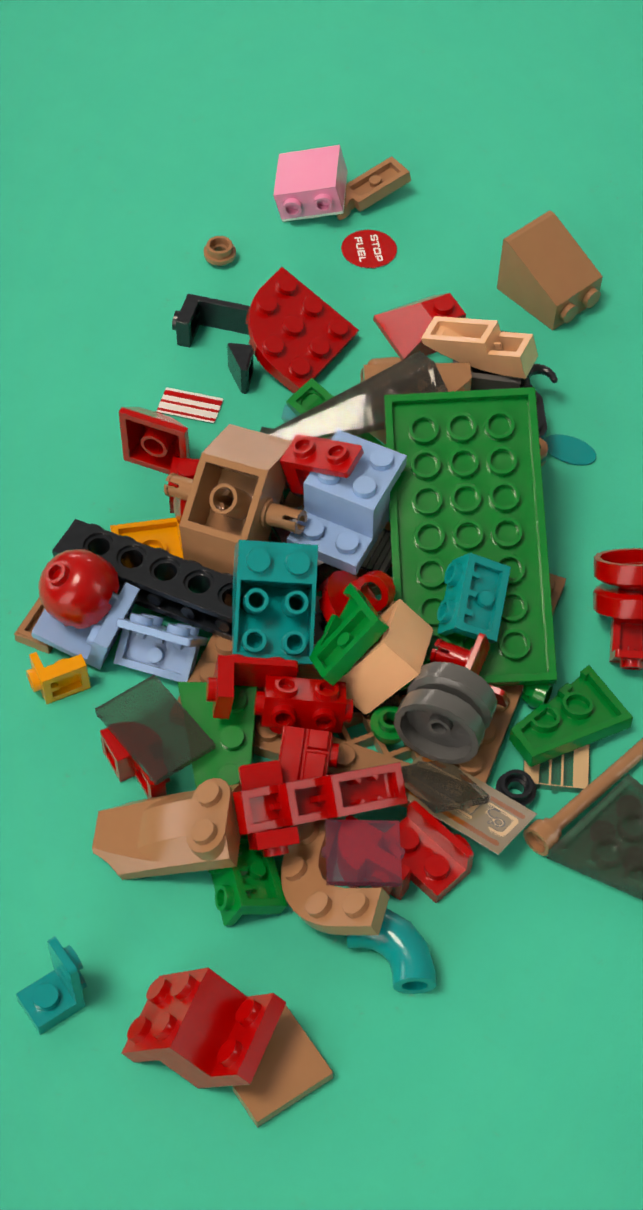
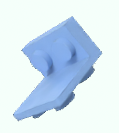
(94, 641)

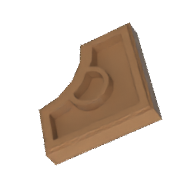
(285, 1073)

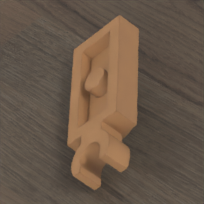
(374, 185)

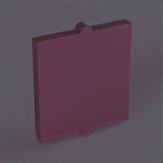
(363, 853)

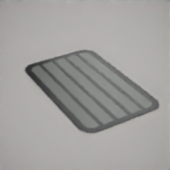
(380, 555)

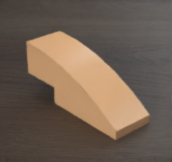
(482, 345)

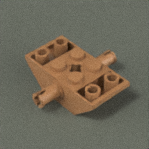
(233, 497)

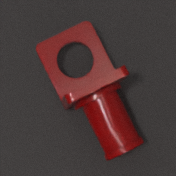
(471, 659)

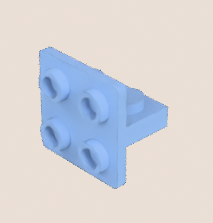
(158, 648)

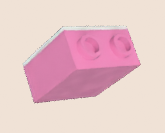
(310, 183)

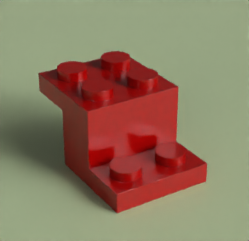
(203, 1028)

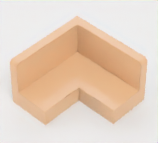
(391, 661)

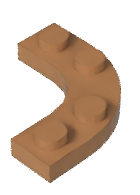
(325, 906)

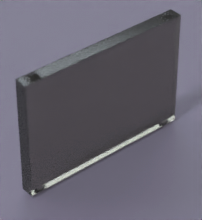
(155, 729)

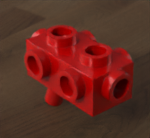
(303, 704)

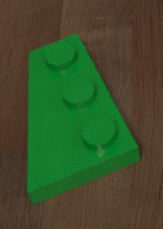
(571, 720)

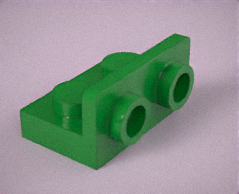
(249, 887)

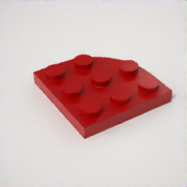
(295, 330)

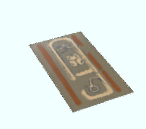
(489, 823)

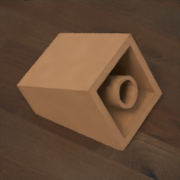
(548, 272)

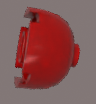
(78, 587)

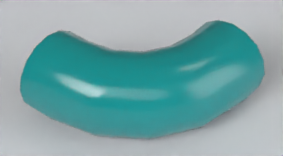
(404, 950)

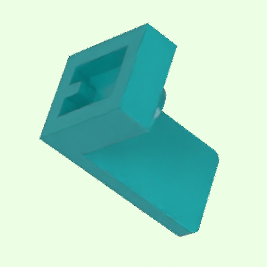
(58, 992)

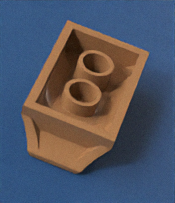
(171, 833)

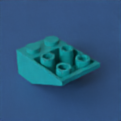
(274, 600)

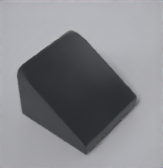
(241, 364)

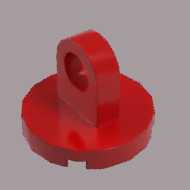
(335, 584)

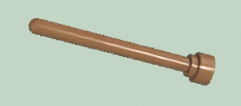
(546, 833)

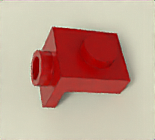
(627, 643)

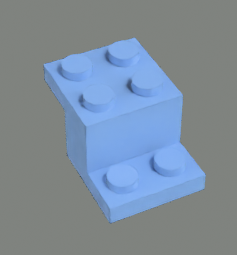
(352, 511)

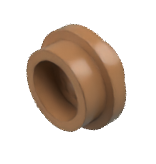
(219, 251)

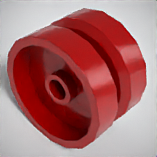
(622, 583)

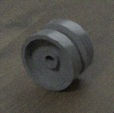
(446, 713)

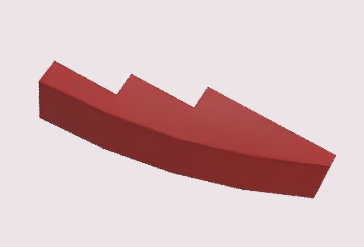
(319, 798)

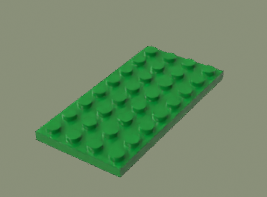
(478, 491)

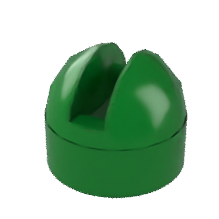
(537, 694)

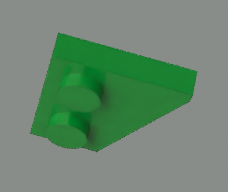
(347, 637)

